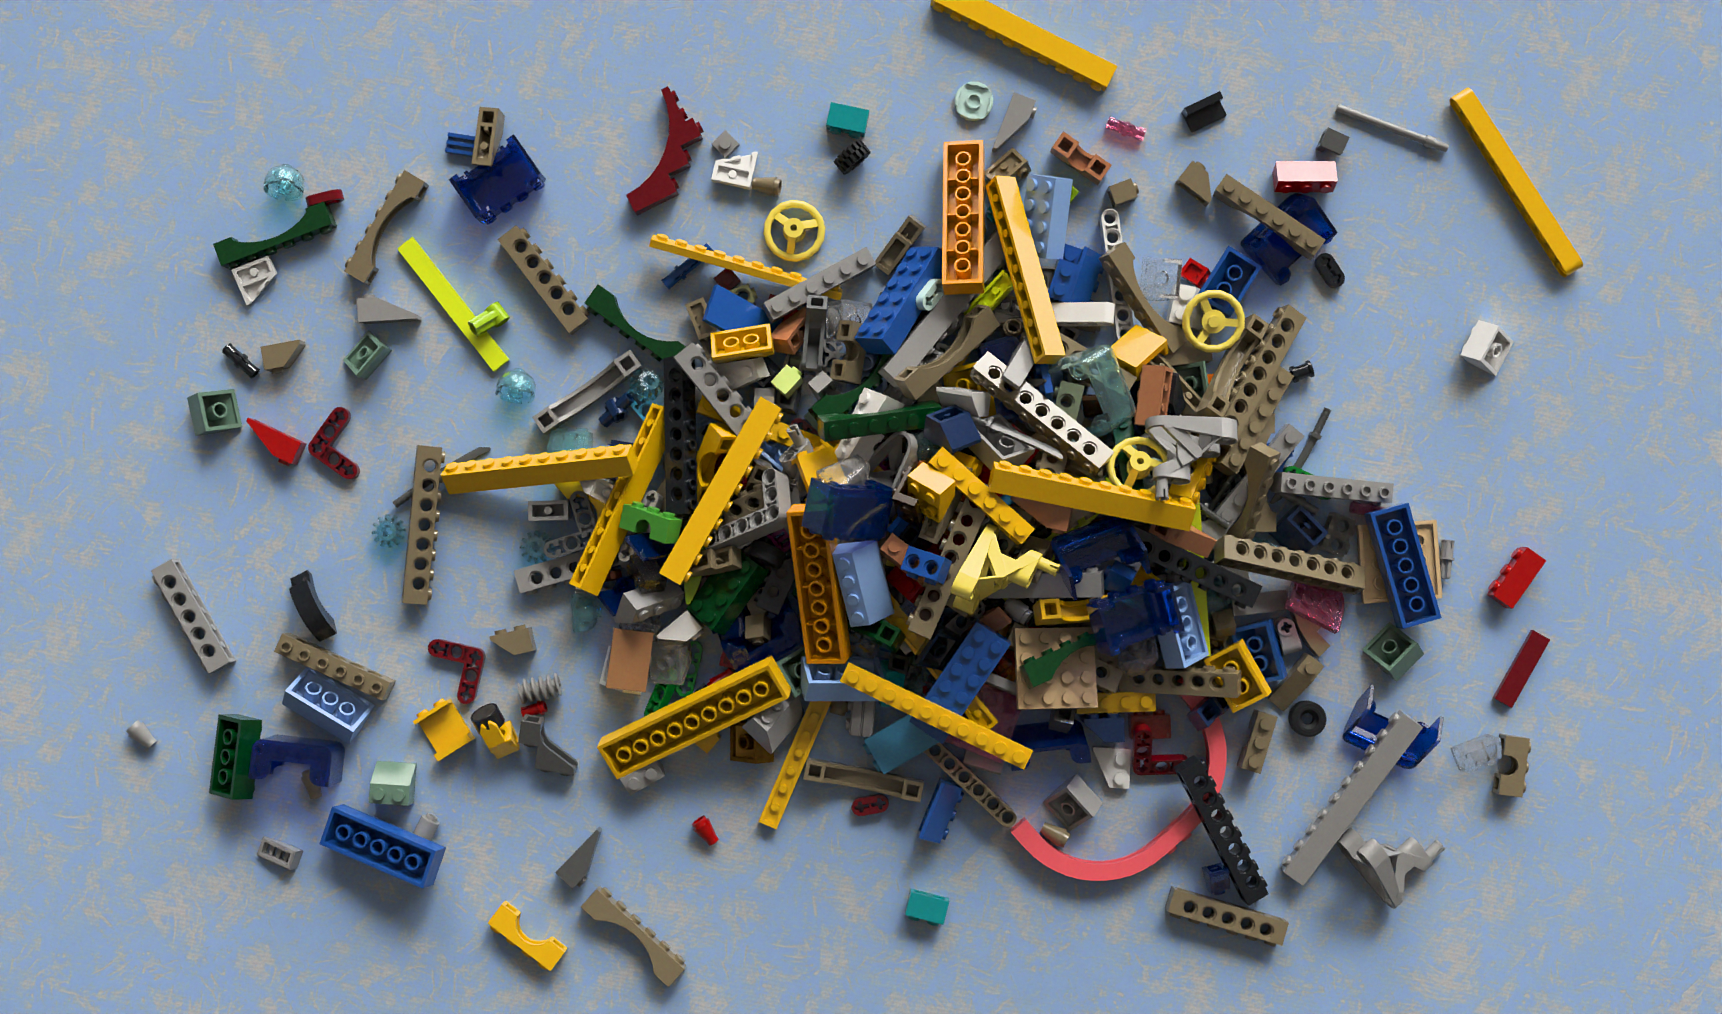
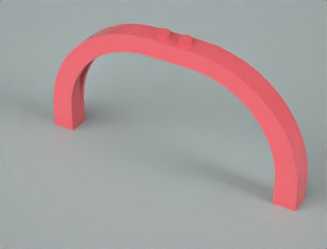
(1158, 847)

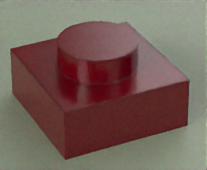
(727, 279)

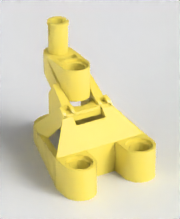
(972, 581)

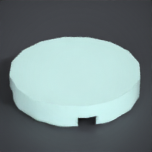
(973, 101)

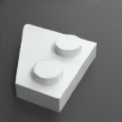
(1114, 765)

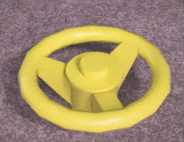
(794, 230)
(1213, 321)
(1139, 462)

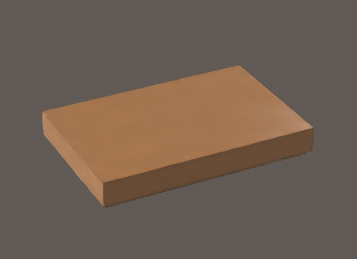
(629, 659)

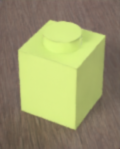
(787, 381)

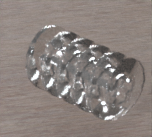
(647, 625)

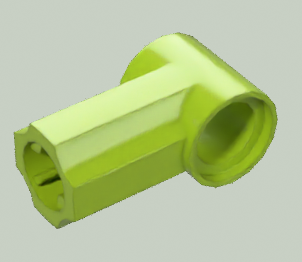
(491, 317)

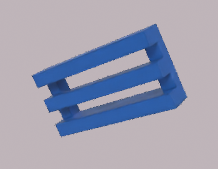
(450, 142)

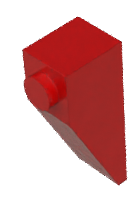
(278, 443)

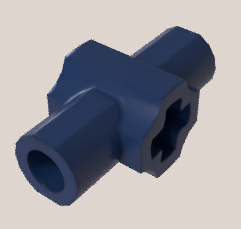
(616, 409)

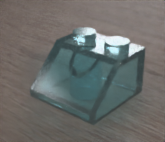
(568, 440)

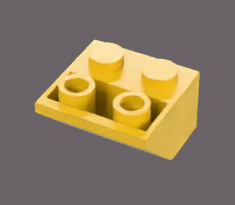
(932, 490)

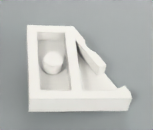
(735, 171)
(254, 277)

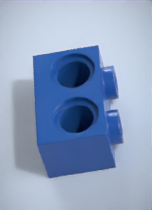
(927, 562)

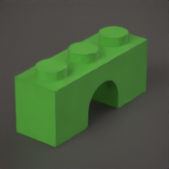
(664, 525)

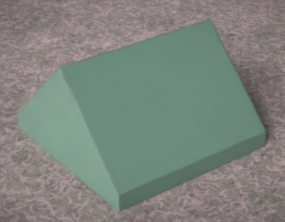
(366, 355)
(1195, 375)

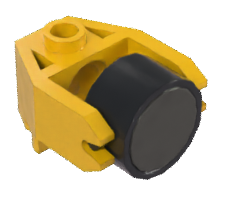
(496, 733)

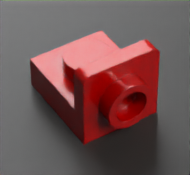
(1195, 273)

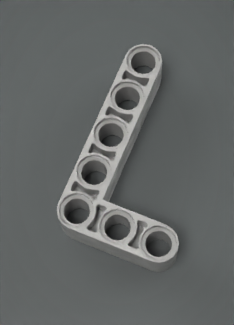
(761, 522)

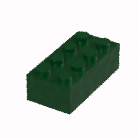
(727, 594)
(232, 756)

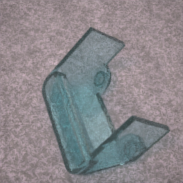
(1108, 382)

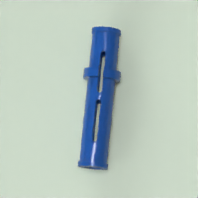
(682, 270)

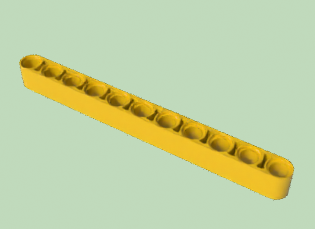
(1516, 182)

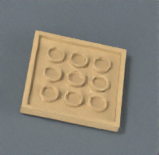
(1374, 586)
(1073, 681)

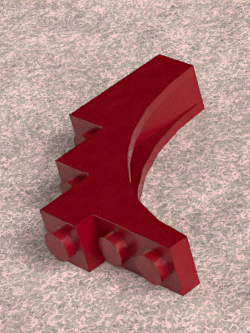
(659, 185)

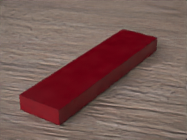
(1521, 668)

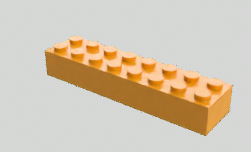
(963, 217)
(818, 593)

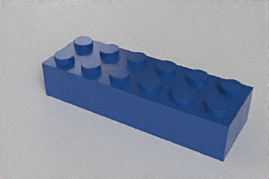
(896, 306)
(1402, 565)
(965, 674)
(382, 846)

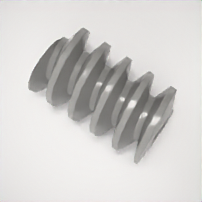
(539, 689)

